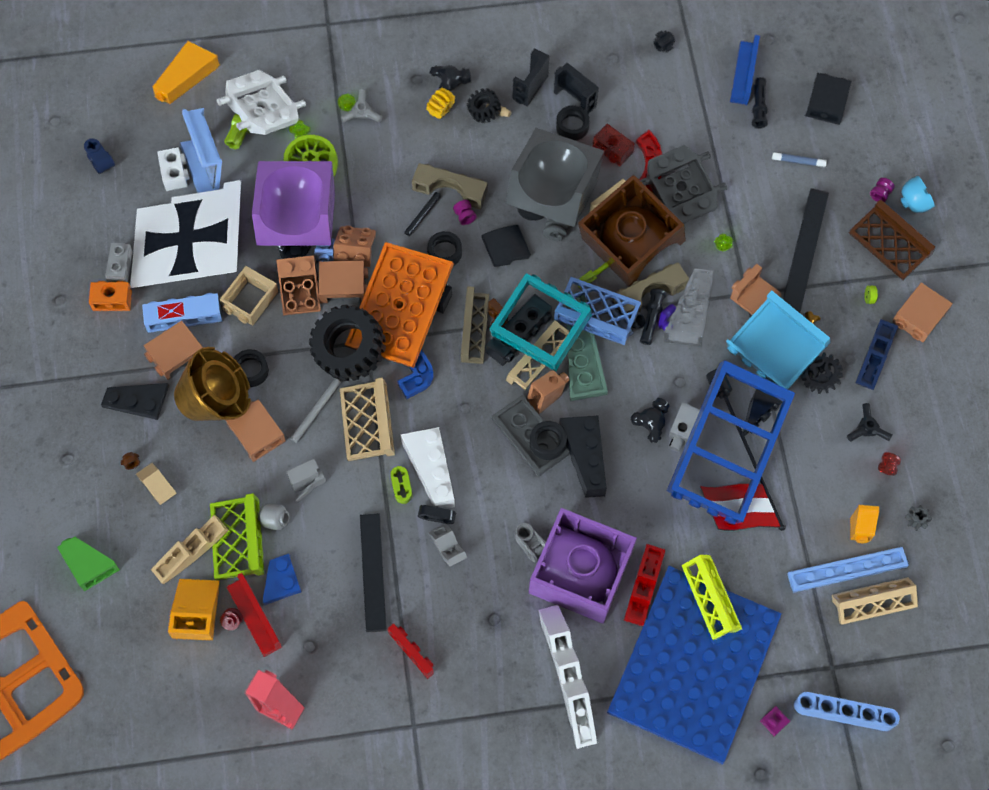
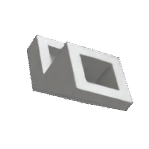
(447, 545)

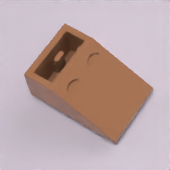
(298, 285)

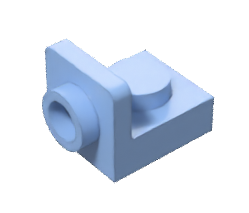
(324, 253)

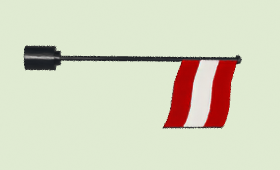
(762, 508)

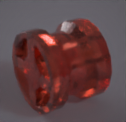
(889, 463)

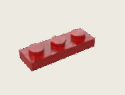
(411, 650)

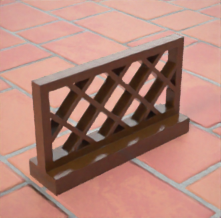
(904, 231)

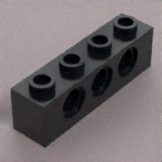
(533, 307)

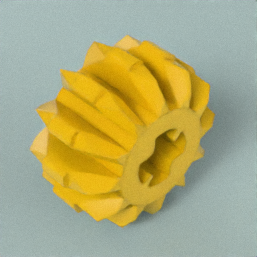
(440, 103)

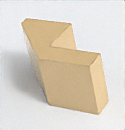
(156, 483)

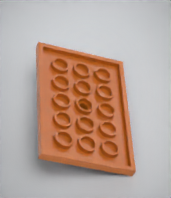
(403, 300)

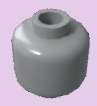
(273, 516)

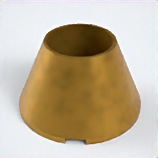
(212, 387)

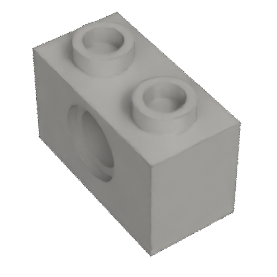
(119, 263)

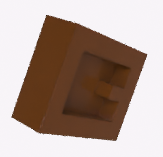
(494, 309)

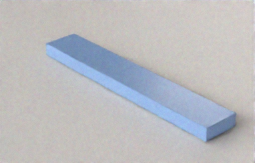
(847, 569)

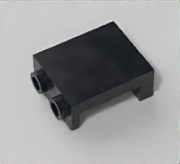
(577, 85)
(526, 89)
(828, 98)

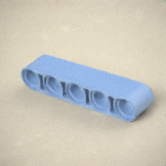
(856, 708)

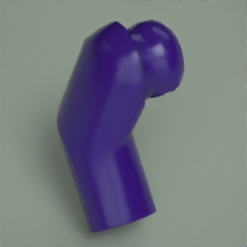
(665, 314)

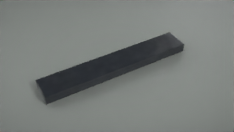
(373, 573)

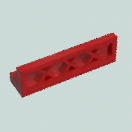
(254, 616)

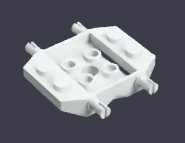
(278, 108)

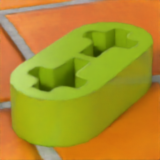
(396, 485)

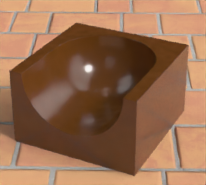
(630, 229)

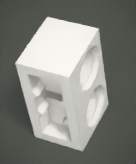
(171, 169)

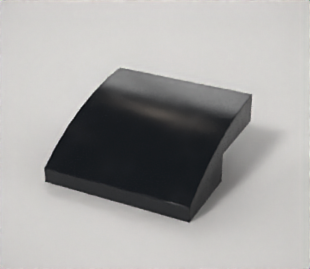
(506, 245)

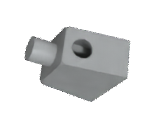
(685, 421)

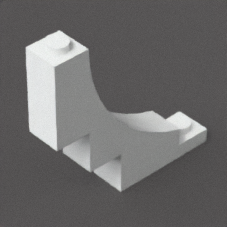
(569, 675)

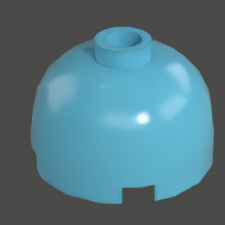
(916, 196)

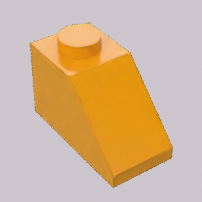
(864, 523)

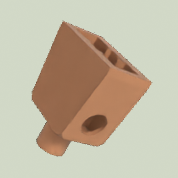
(546, 390)

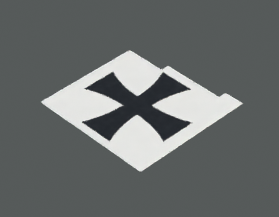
(187, 237)

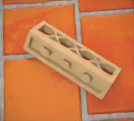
(526, 361)
(873, 594)

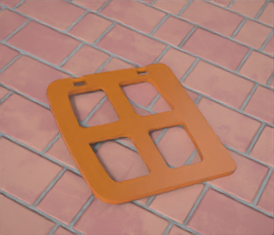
(49, 656)

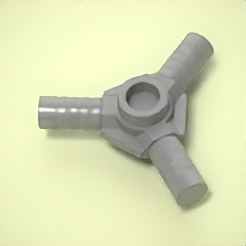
(361, 110)

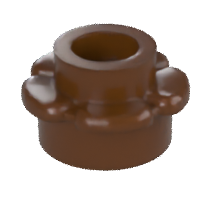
(130, 460)

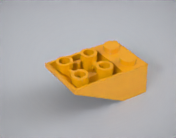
(194, 610)

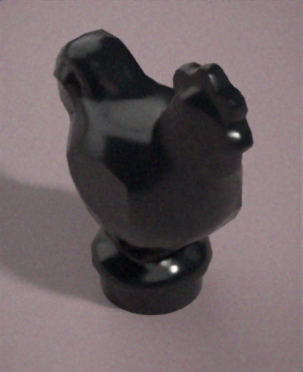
(451, 76)
(652, 419)

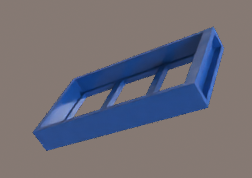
(757, 382)

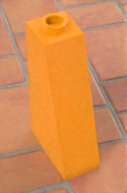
(184, 72)

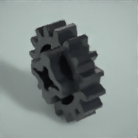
(826, 380)

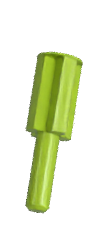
(590, 276)

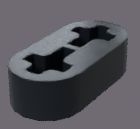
(436, 514)

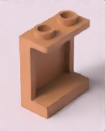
(342, 279)
(921, 312)
(171, 349)
(257, 431)

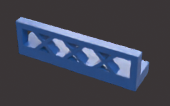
(744, 71)

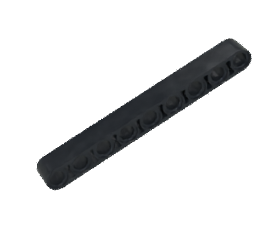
(805, 248)

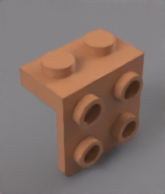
(354, 244)
(752, 290)

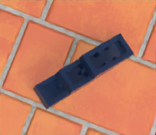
(876, 354)

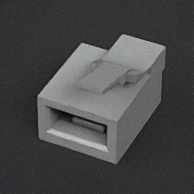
(305, 476)

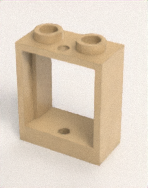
(235, 288)

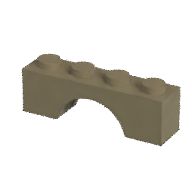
(430, 178)
(670, 279)

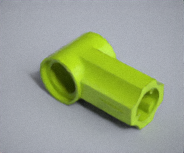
(235, 137)

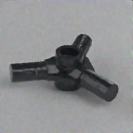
(868, 426)

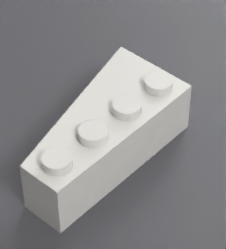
(429, 461)

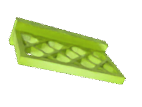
(254, 538)

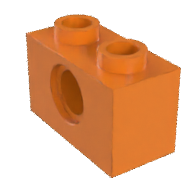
(117, 302)

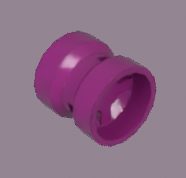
(883, 188)
(464, 211)

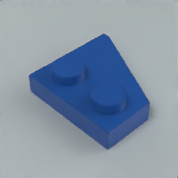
(280, 580)

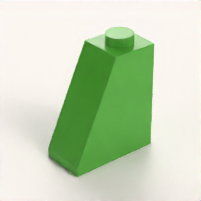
(86, 562)

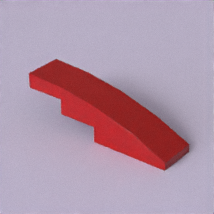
(644, 585)

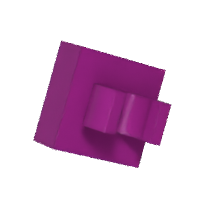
(775, 721)

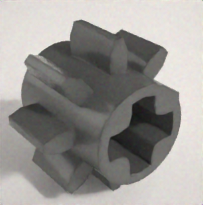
(918, 517)

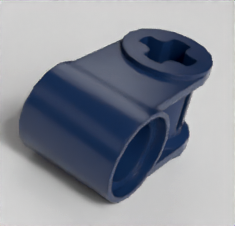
(98, 156)

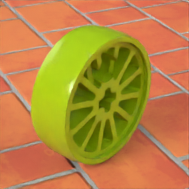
(328, 152)

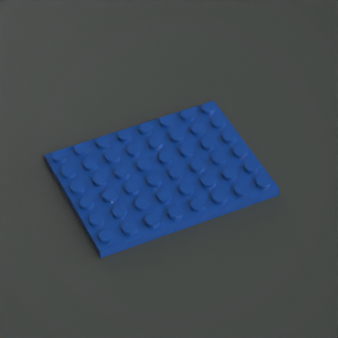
(684, 680)

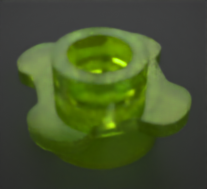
(299, 125)

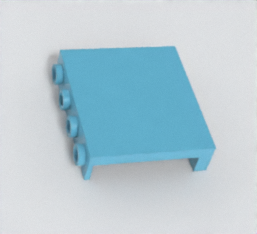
(778, 342)

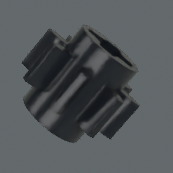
(664, 41)

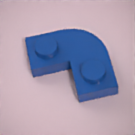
(419, 379)

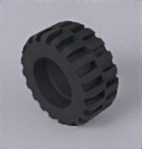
(331, 327)

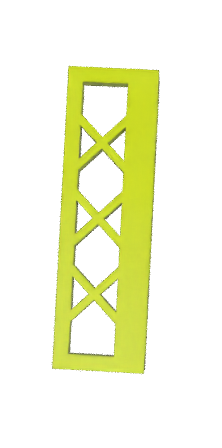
(718, 595)

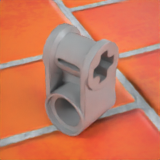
(531, 545)

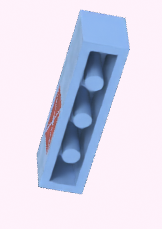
(191, 310)

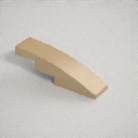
(189, 550)

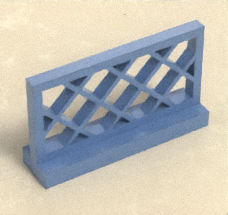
(595, 325)

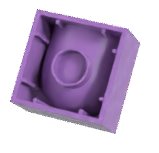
(293, 203)
(581, 565)

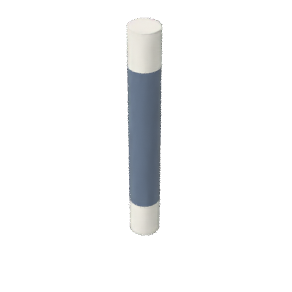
(799, 159)

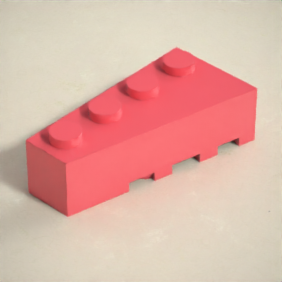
(274, 699)

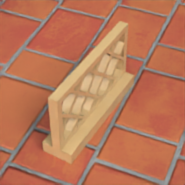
(383, 420)

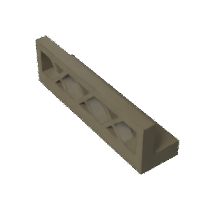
(468, 323)

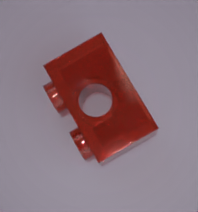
(610, 136)

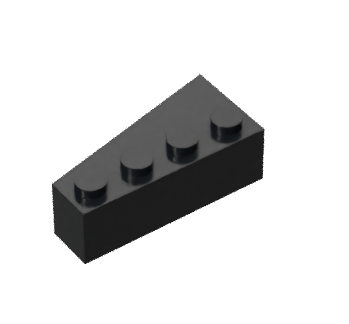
(586, 453)

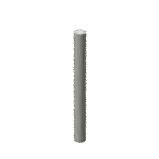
(315, 410)

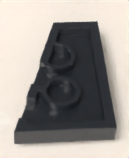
(136, 399)

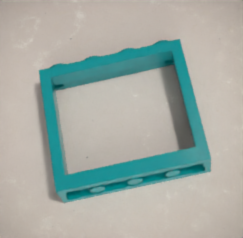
(527, 348)

